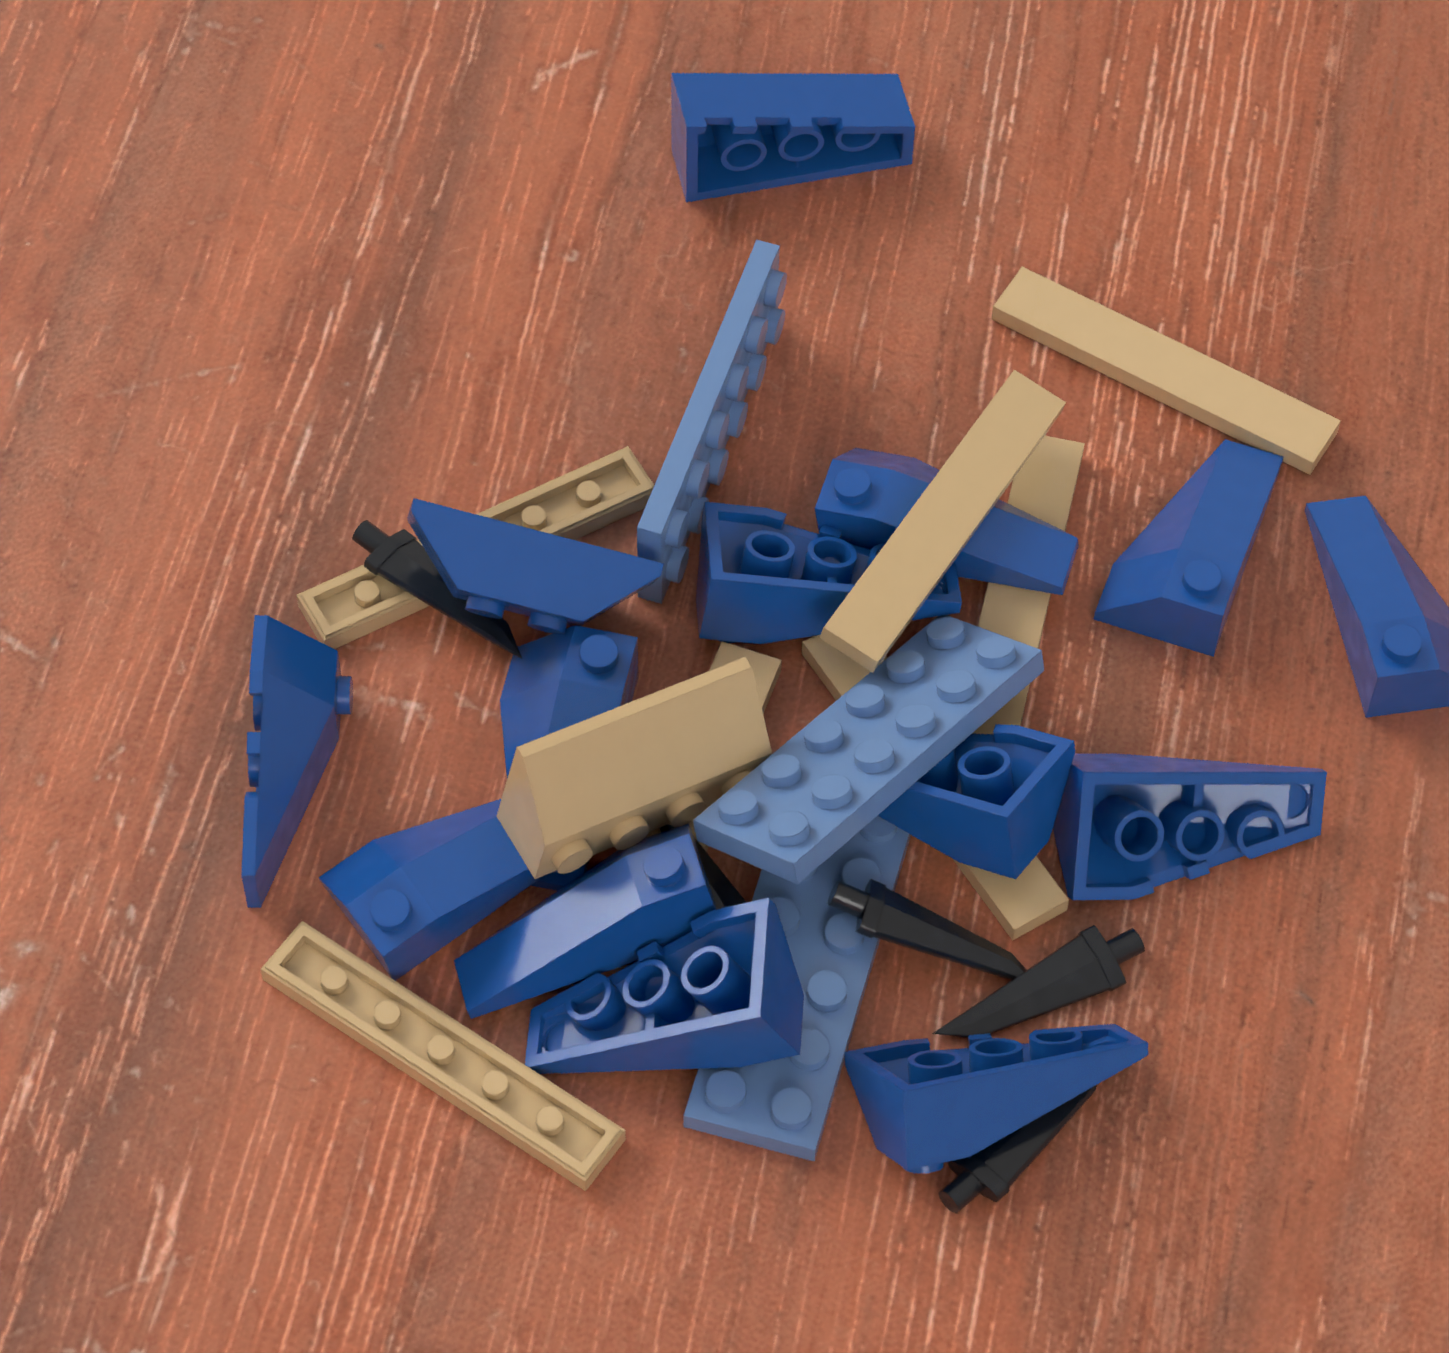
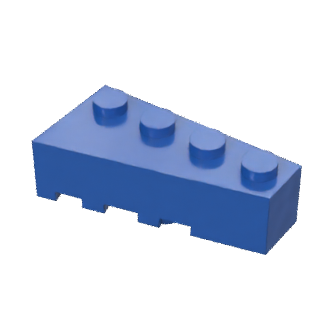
(784, 129)

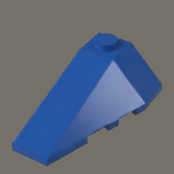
(874, 491)
(1191, 557)
(989, 799)
(1161, 819)
(427, 884)
(697, 1003)

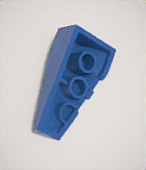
(781, 581)
(1384, 609)
(560, 685)
(298, 716)
(591, 923)
(958, 1101)

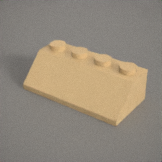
(633, 769)

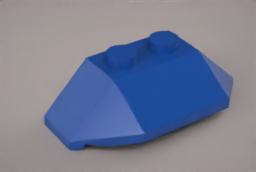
(526, 569)

